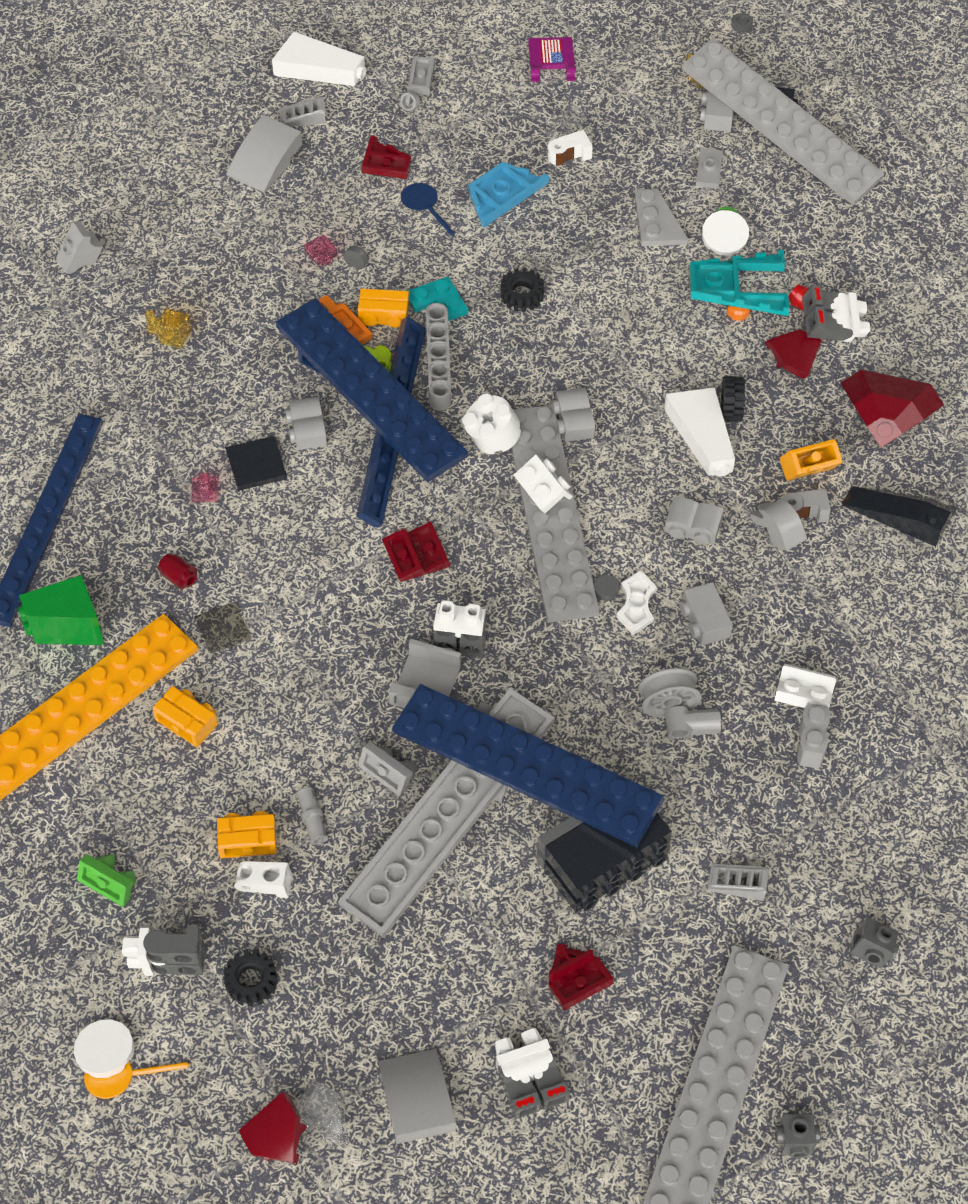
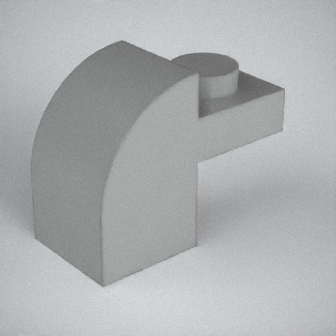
(781, 523)

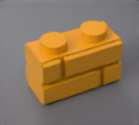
(383, 307)
(810, 460)
(185, 715)
(246, 835)

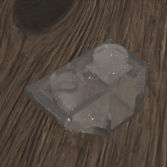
(323, 1112)

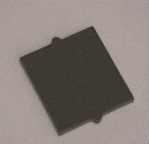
(222, 628)

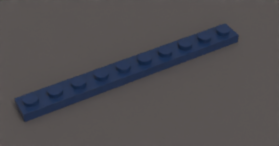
(383, 455)
(46, 515)

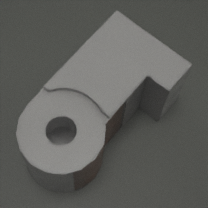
(810, 504)

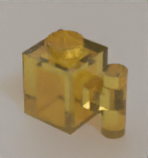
(171, 328)

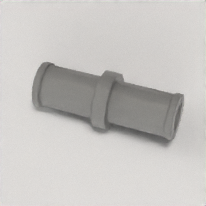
(311, 815)

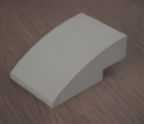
(265, 153)
(417, 1096)

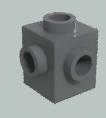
(874, 942)
(794, 1143)

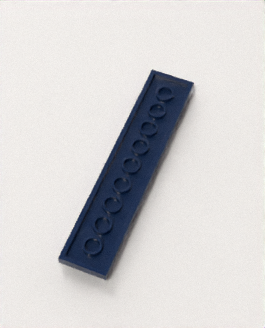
(372, 390)
(529, 765)

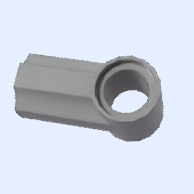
(685, 723)

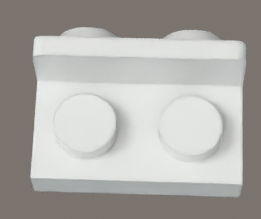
(804, 686)

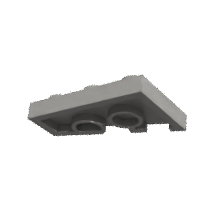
(656, 220)

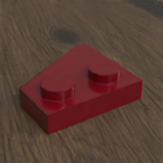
(385, 160)

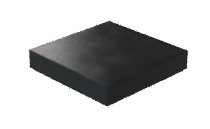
(256, 463)

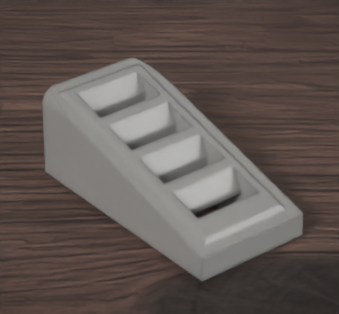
(313, 106)
(748, 891)

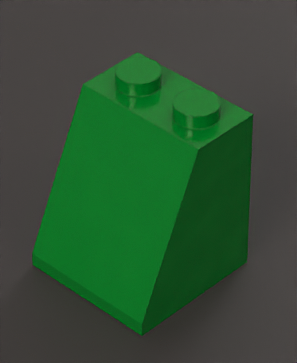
(60, 614)

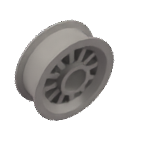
(669, 689)

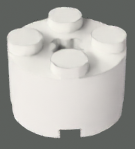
(492, 424)

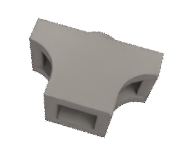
(78, 248)

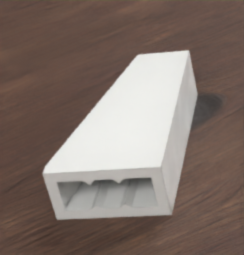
(318, 61)
(703, 428)

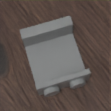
(426, 666)

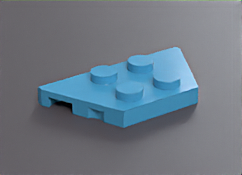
(502, 190)

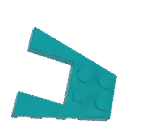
(719, 282)

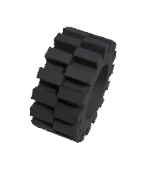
(522, 300)
(733, 398)
(250, 961)

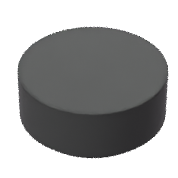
(742, 22)
(356, 257)
(606, 587)

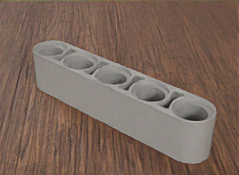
(438, 356)

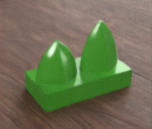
(102, 878)

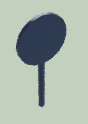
(421, 197)

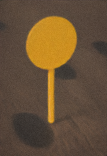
(118, 1083)

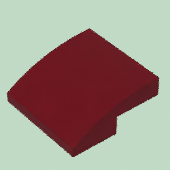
(410, 547)

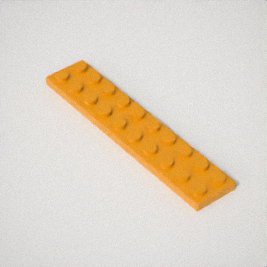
(90, 700)

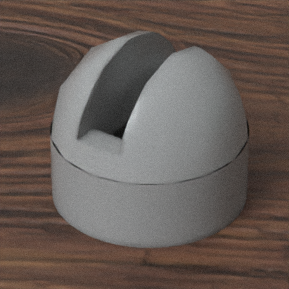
(407, 99)

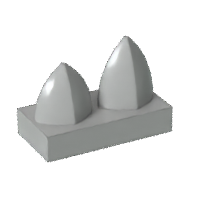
(387, 770)

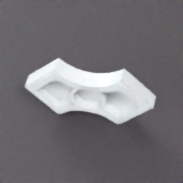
(636, 613)

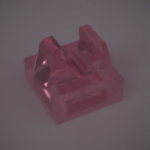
(321, 250)
(204, 488)

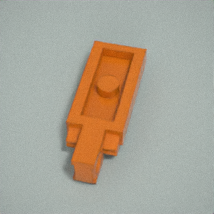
(347, 319)

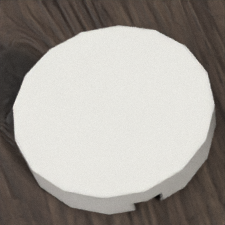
(725, 232)
(103, 1048)

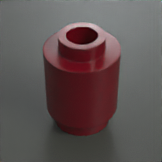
(177, 571)

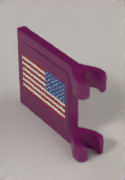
(551, 54)

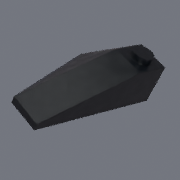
(910, 514)

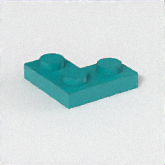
(441, 292)

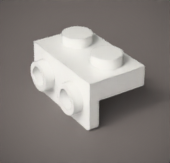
(542, 483)

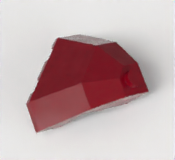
(890, 403)

